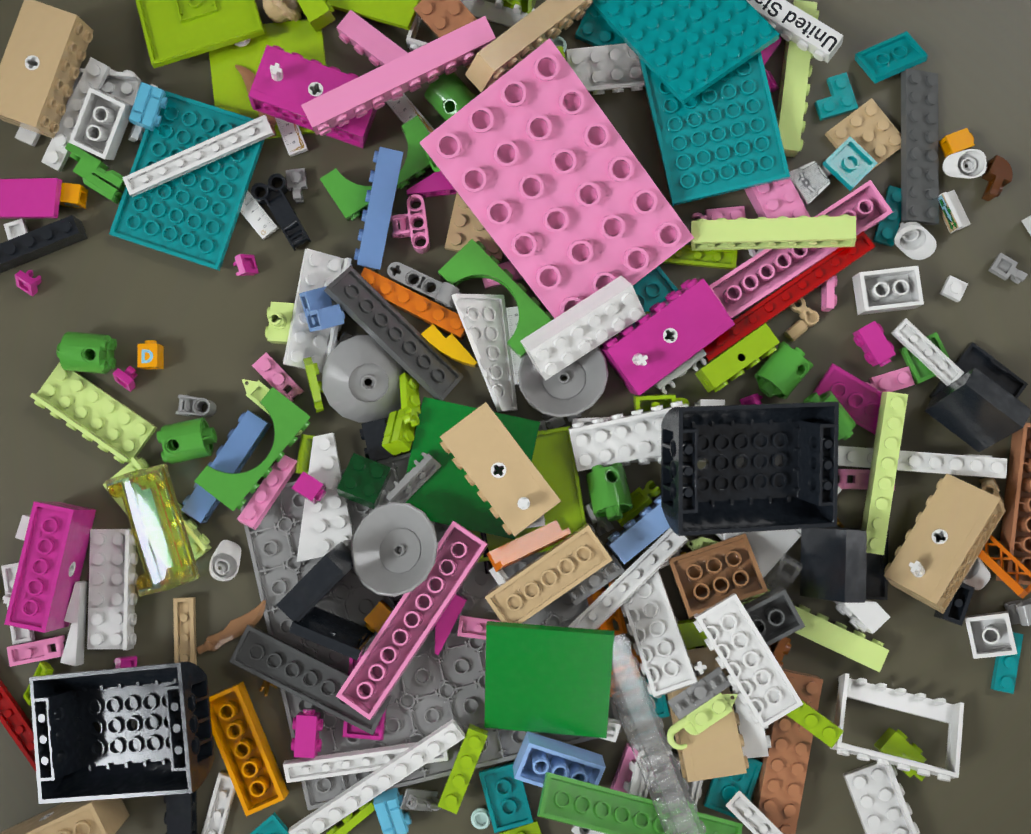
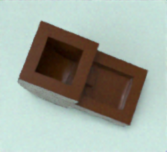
(998, 175)

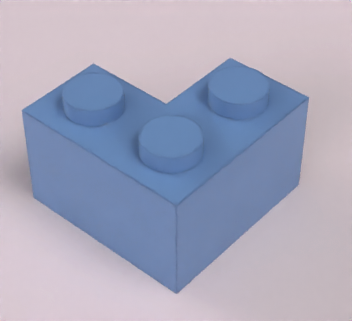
(320, 311)

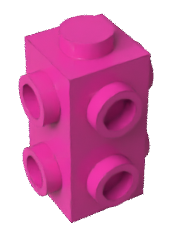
(874, 344)
(307, 728)

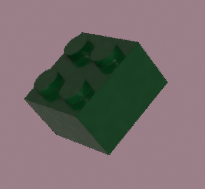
(364, 481)

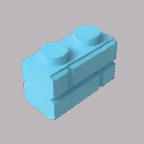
(148, 107)
(390, 816)

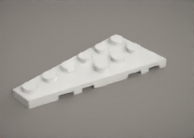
(488, 334)
(329, 520)

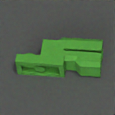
(92, 170)

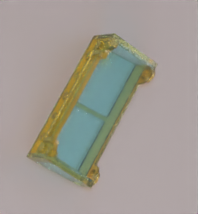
(156, 528)

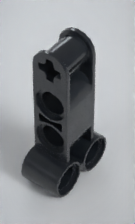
(281, 209)

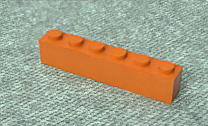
(416, 304)

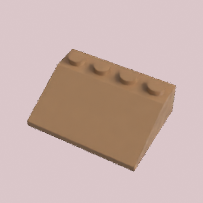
(716, 573)

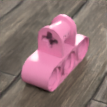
(407, 224)

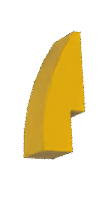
(449, 346)

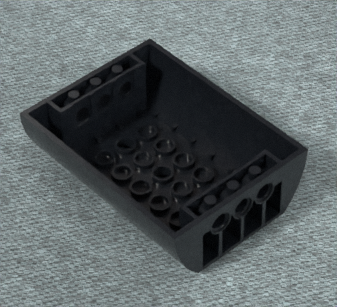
(760, 493)
(163, 756)

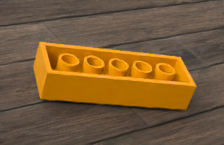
(245, 750)

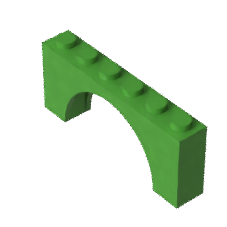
(351, 196)
(475, 263)
(233, 487)

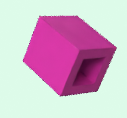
(309, 488)

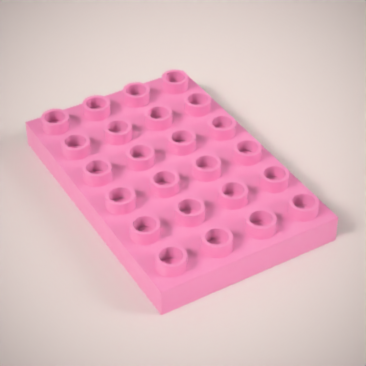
(555, 183)

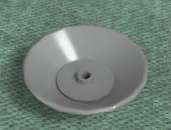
(345, 375)
(565, 398)
(377, 546)

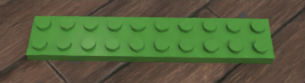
(609, 809)

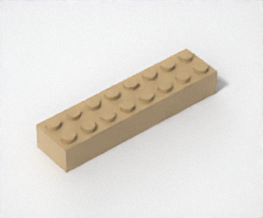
(523, 39)

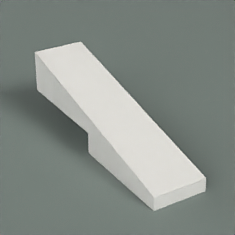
(76, 615)

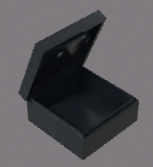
(982, 402)
(840, 567)
(320, 625)

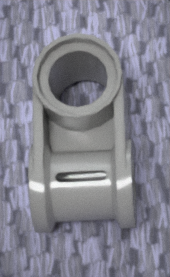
(193, 406)

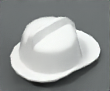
(915, 241)

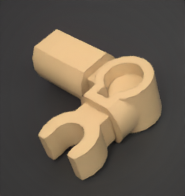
(808, 317)
(991, 486)

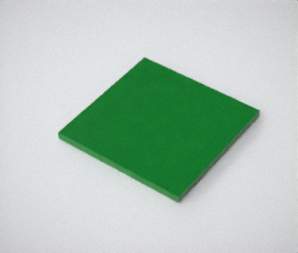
(447, 492)
(548, 679)

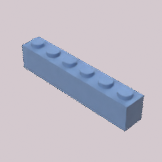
(379, 209)
(229, 459)

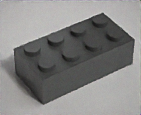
(774, 615)

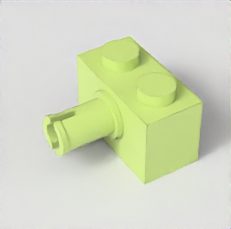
(279, 318)

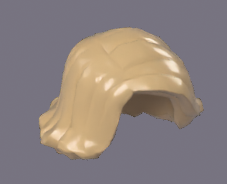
(282, 10)

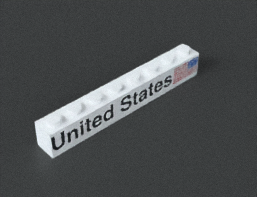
(800, 28)

